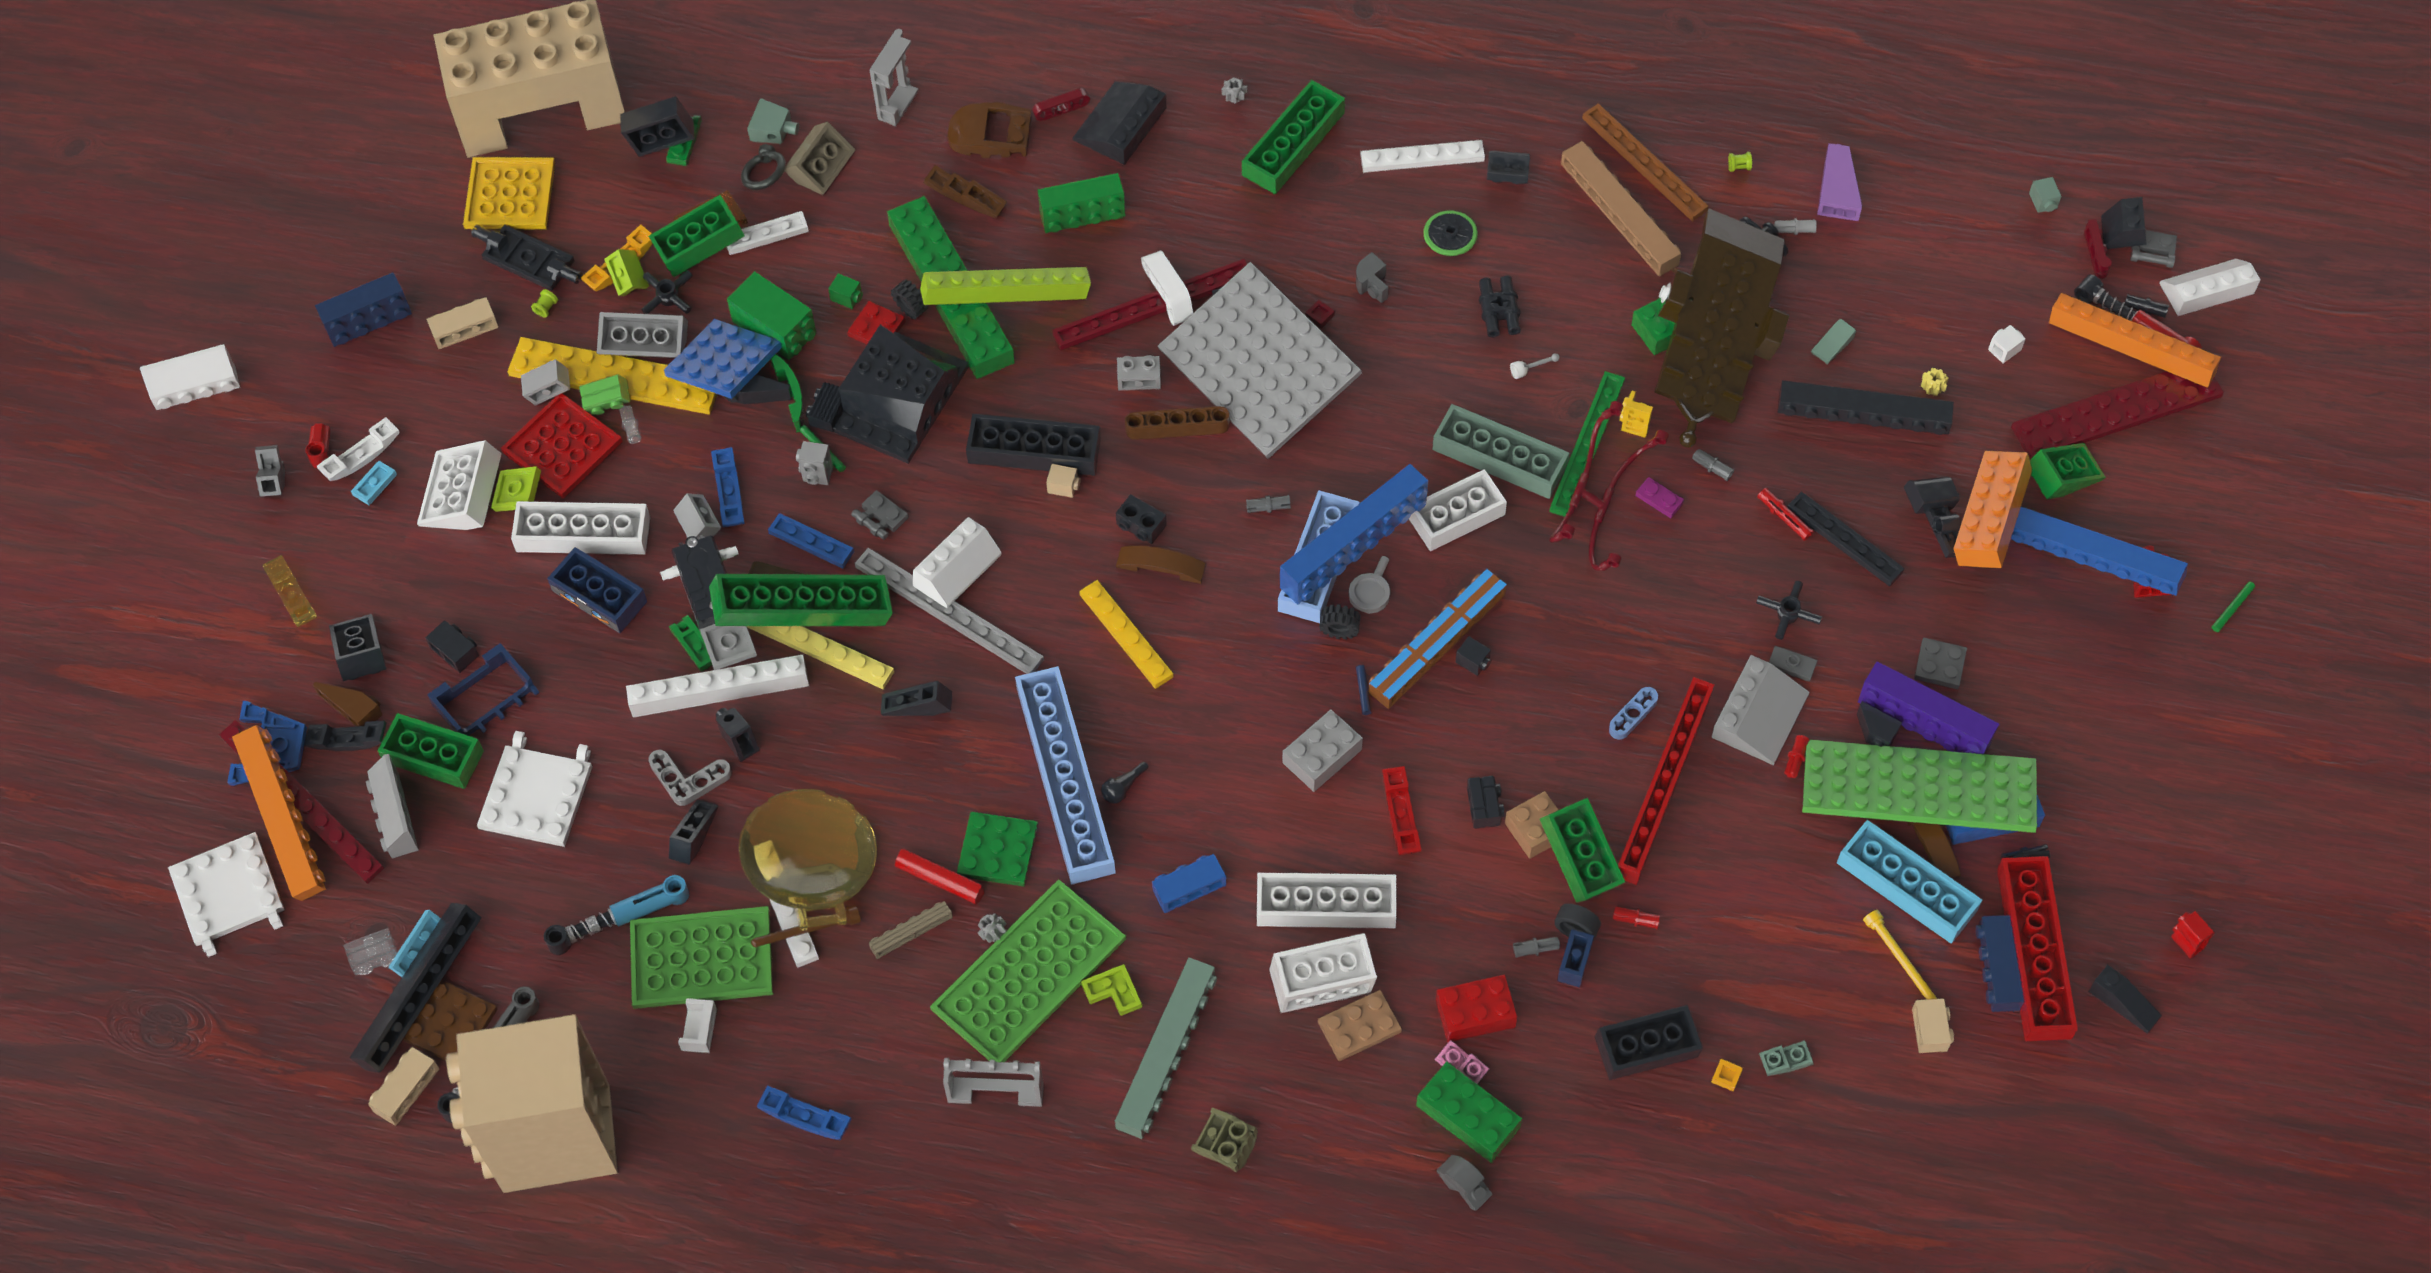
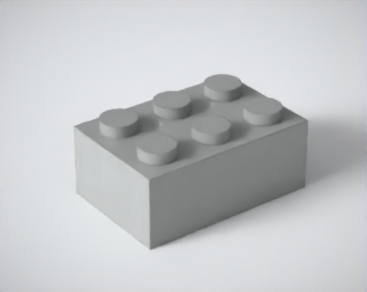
(1322, 750)

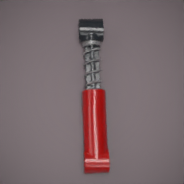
(2092, 291)

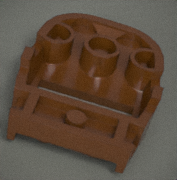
(969, 125)

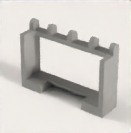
(892, 57)
(960, 1089)

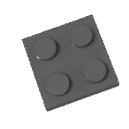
(1940, 663)

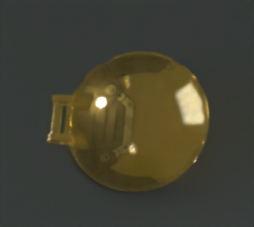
(808, 853)

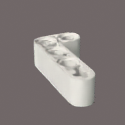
(1169, 286)

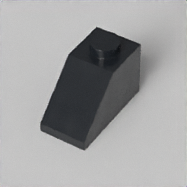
(1877, 726)

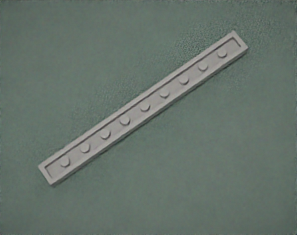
(954, 616)

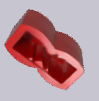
(2192, 934)

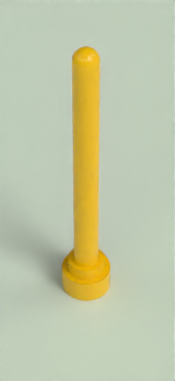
(1875, 921)

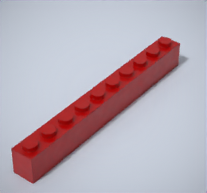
(1665, 780)

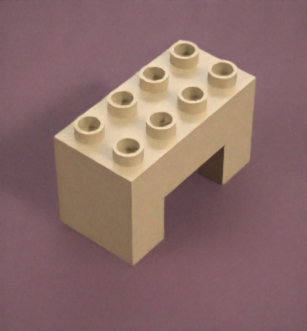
(527, 67)

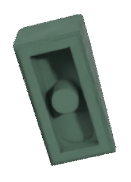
(1834, 341)

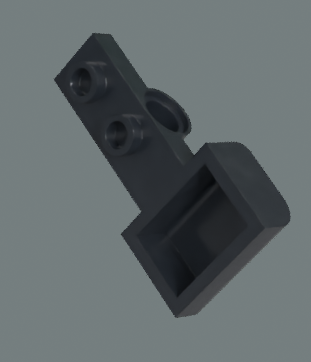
(1935, 499)

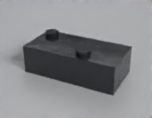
(1648, 1042)

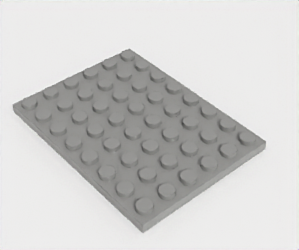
(1259, 359)

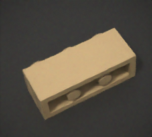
(462, 323)
(403, 1086)

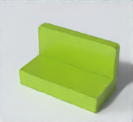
(626, 271)

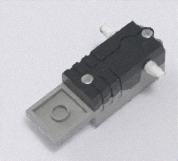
(697, 565)

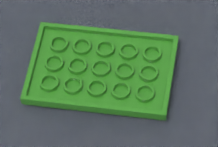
(700, 957)

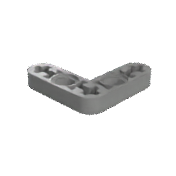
(688, 785)

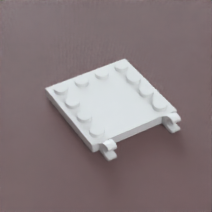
(535, 793)
(226, 890)

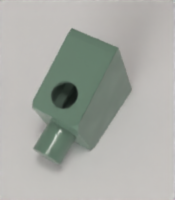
(771, 123)

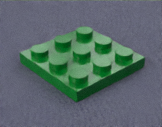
(997, 849)

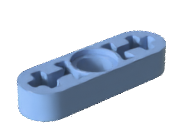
(1634, 703)

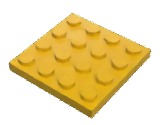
(509, 192)

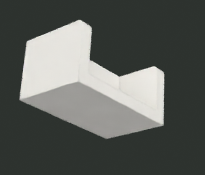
(698, 1026)

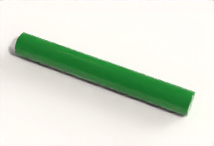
(813, 438)
(2234, 605)

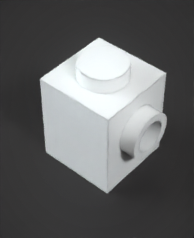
(2006, 343)

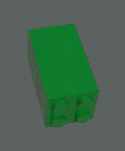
(773, 313)

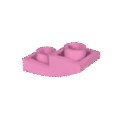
(1465, 1063)

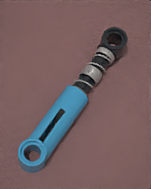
(619, 913)

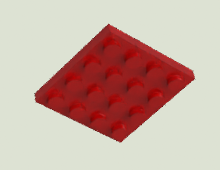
(562, 444)

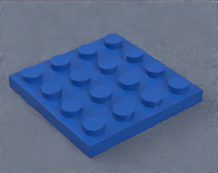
(723, 358)

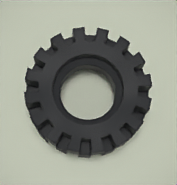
(909, 299)
(1340, 621)

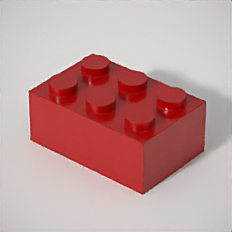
(1476, 1008)

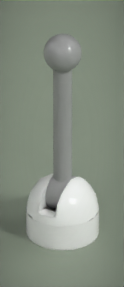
(1520, 368)

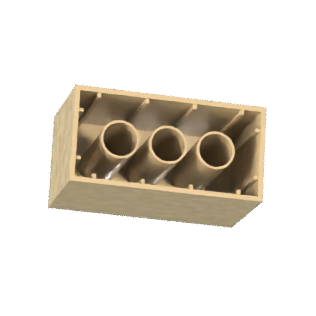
(533, 1104)

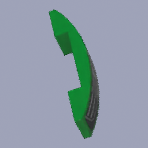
(784, 373)

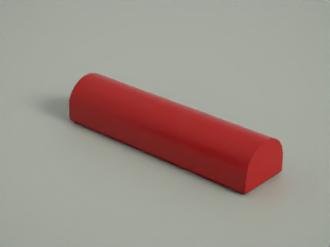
(939, 876)

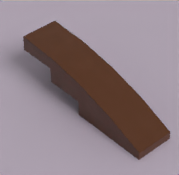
(963, 192)

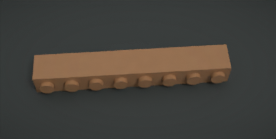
(1621, 208)

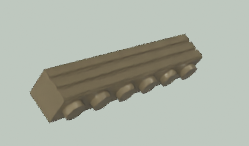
(910, 930)

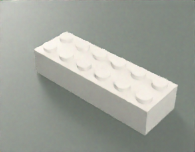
(587, 526)
(1326, 900)

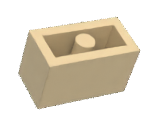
(1932, 1026)

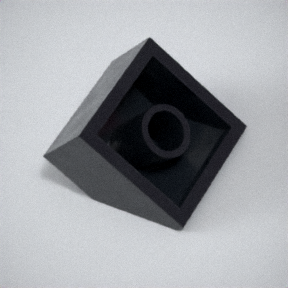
(2124, 224)

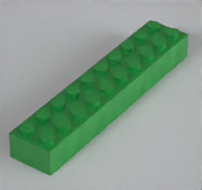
(969, 323)

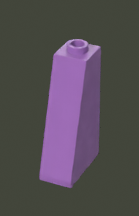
(1839, 185)

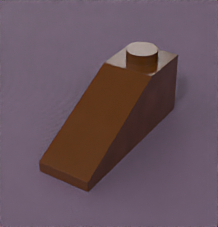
(350, 703)

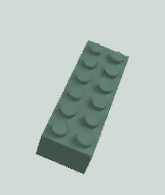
(1500, 451)

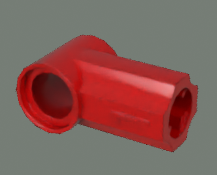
(318, 444)

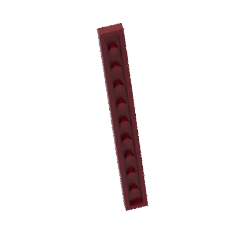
(1140, 308)
(322, 821)

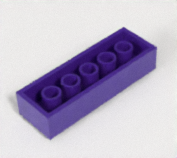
(1927, 711)

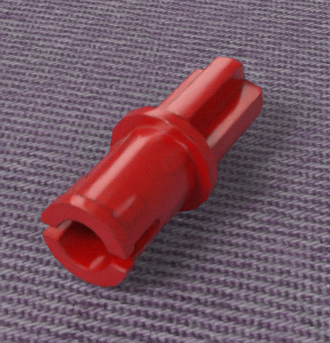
(1796, 756)
(1636, 917)

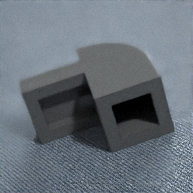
(1369, 276)
(271, 471)
(1465, 1179)

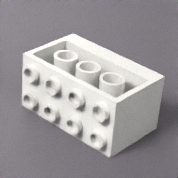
(1322, 973)

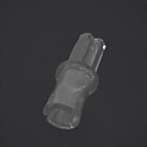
(630, 424)

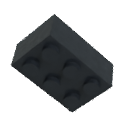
(657, 126)

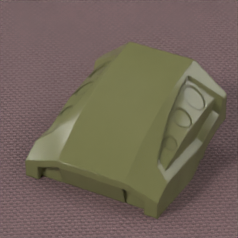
(1226, 1135)

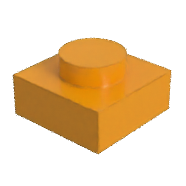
(1727, 1075)

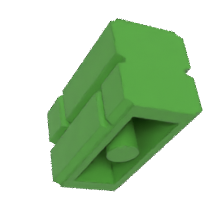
(605, 394)

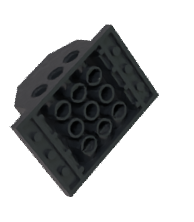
(896, 393)

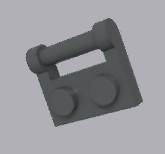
(2158, 244)

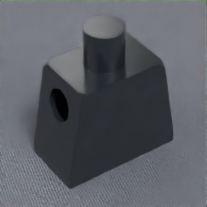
(733, 725)

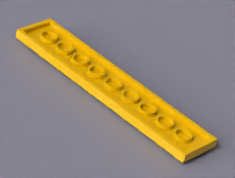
(644, 378)

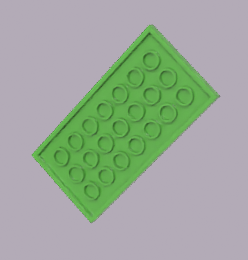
(1028, 973)

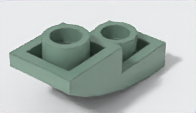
(1786, 1059)

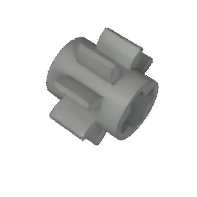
(1234, 90)
(991, 928)

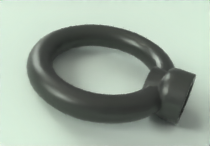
(765, 155)

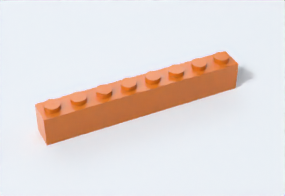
(2134, 340)
(279, 813)

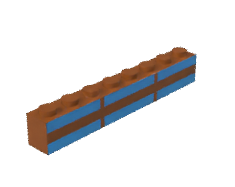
(1436, 639)

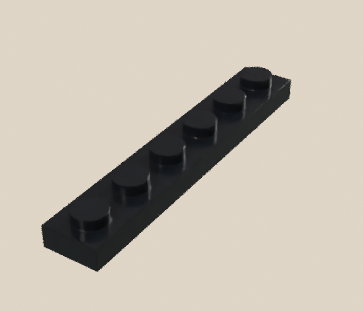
(1846, 539)

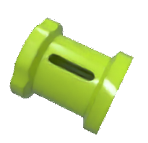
(1741, 161)
(544, 303)

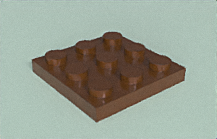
(444, 1016)

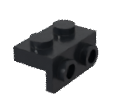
(1508, 167)

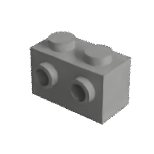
(1138, 373)
(545, 382)
(815, 463)
(696, 516)

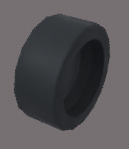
(1577, 918)

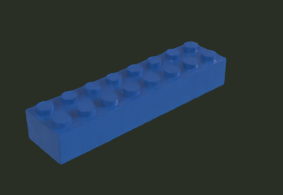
(1353, 534)

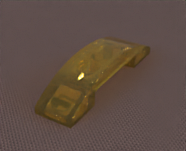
(289, 591)

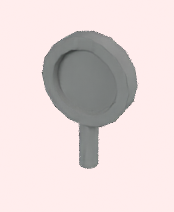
(1370, 591)

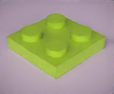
(515, 486)

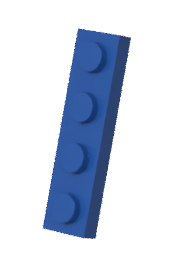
(811, 540)

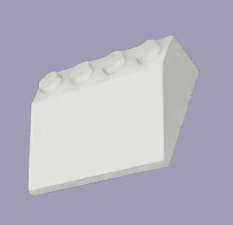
(460, 487)

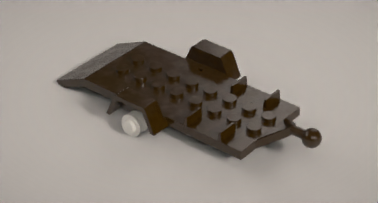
(1717, 328)

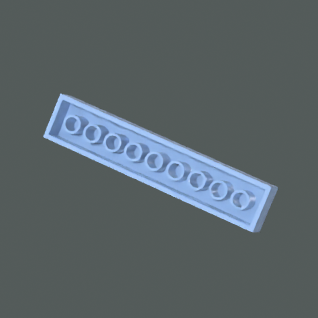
(1065, 775)

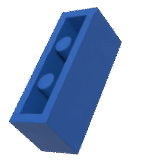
(1188, 882)

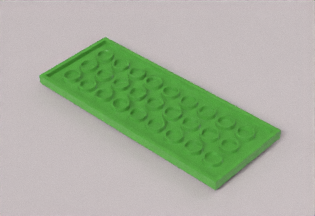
(1920, 785)

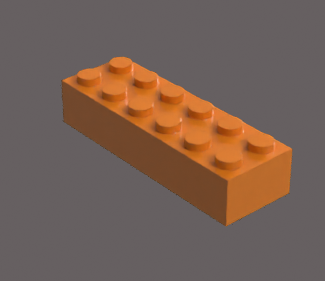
(1993, 509)

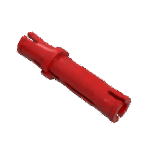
(1768, 497)

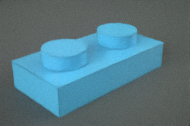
(373, 483)

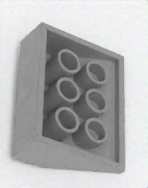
(1760, 711)

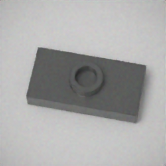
(1793, 663)

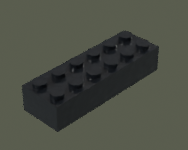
(1032, 443)

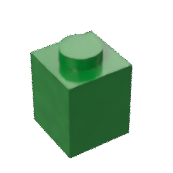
(845, 291)

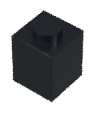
(1473, 656)

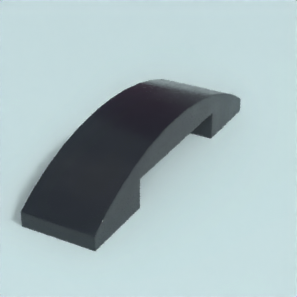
(345, 738)

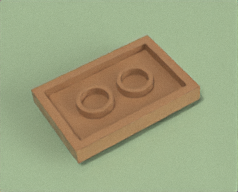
(1359, 1025)

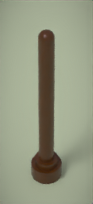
(852, 917)

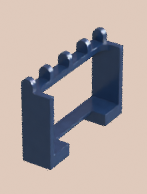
(493, 659)

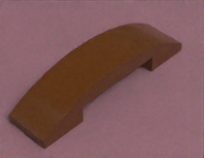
(1161, 560)
(1937, 848)

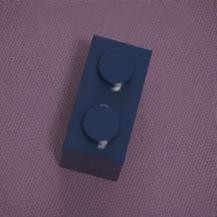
(1575, 958)

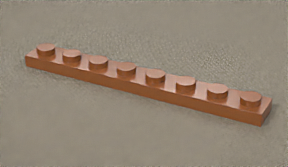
(1645, 162)

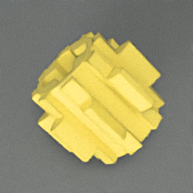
(1934, 382)

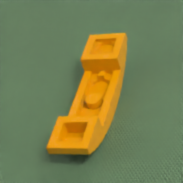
(600, 277)

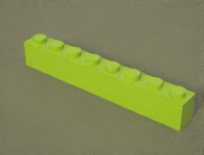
(1005, 285)

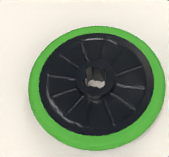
(1459, 224)

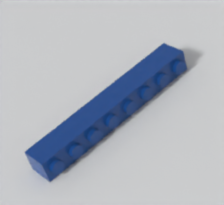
(2099, 551)

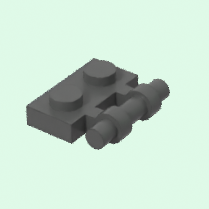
(884, 511)

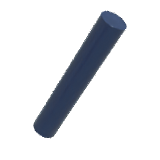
(1363, 690)

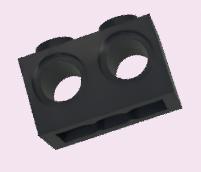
(1143, 516)

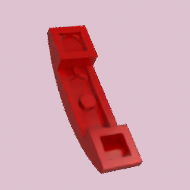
(1400, 810)

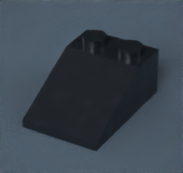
(357, 647)

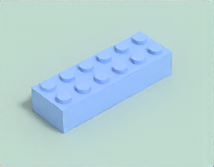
(1324, 513)

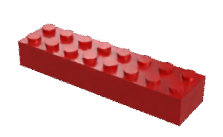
(2039, 946)

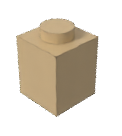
(1062, 480)

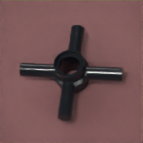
(662, 296)
(1787, 617)

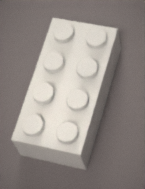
(1459, 510)

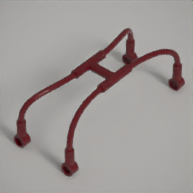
(1565, 530)

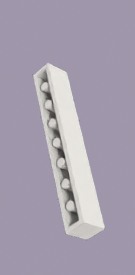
(717, 686)

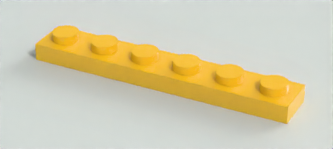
(1126, 634)

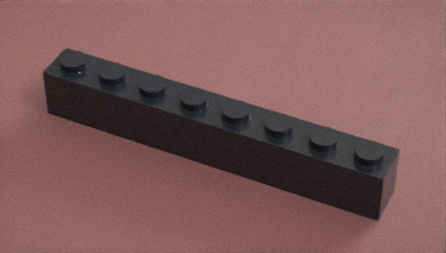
(1865, 407)
(415, 987)

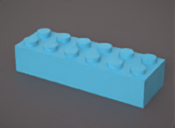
(1909, 881)

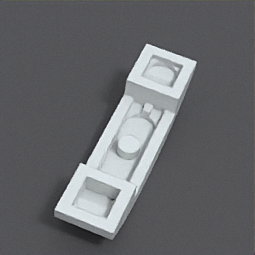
(361, 453)

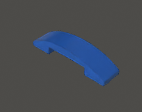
(728, 487)
(803, 1115)

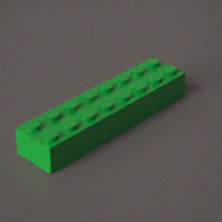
(800, 600)

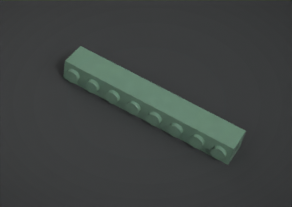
(1165, 1048)

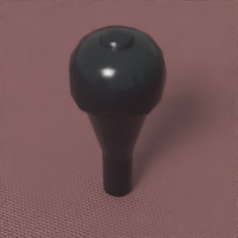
(1114, 789)

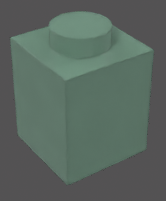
(2045, 195)

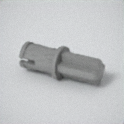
(1796, 226)

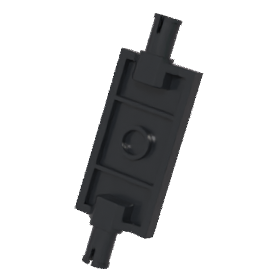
(527, 256)

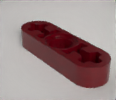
(1050, 107)

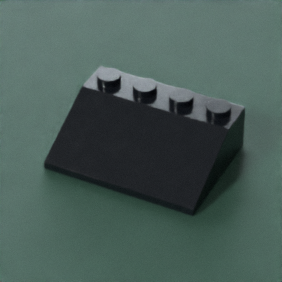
(1122, 120)

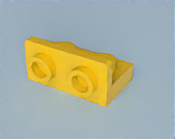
(1635, 416)

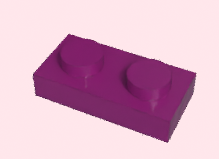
(1659, 497)

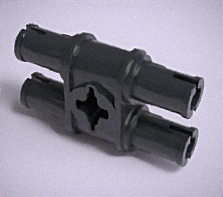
(1499, 306)

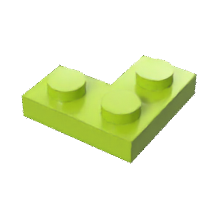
(1113, 983)

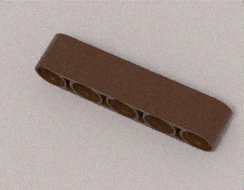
(1186, 427)

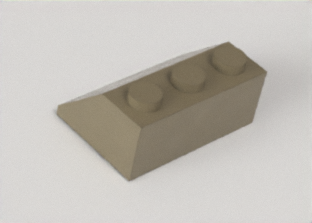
(819, 158)

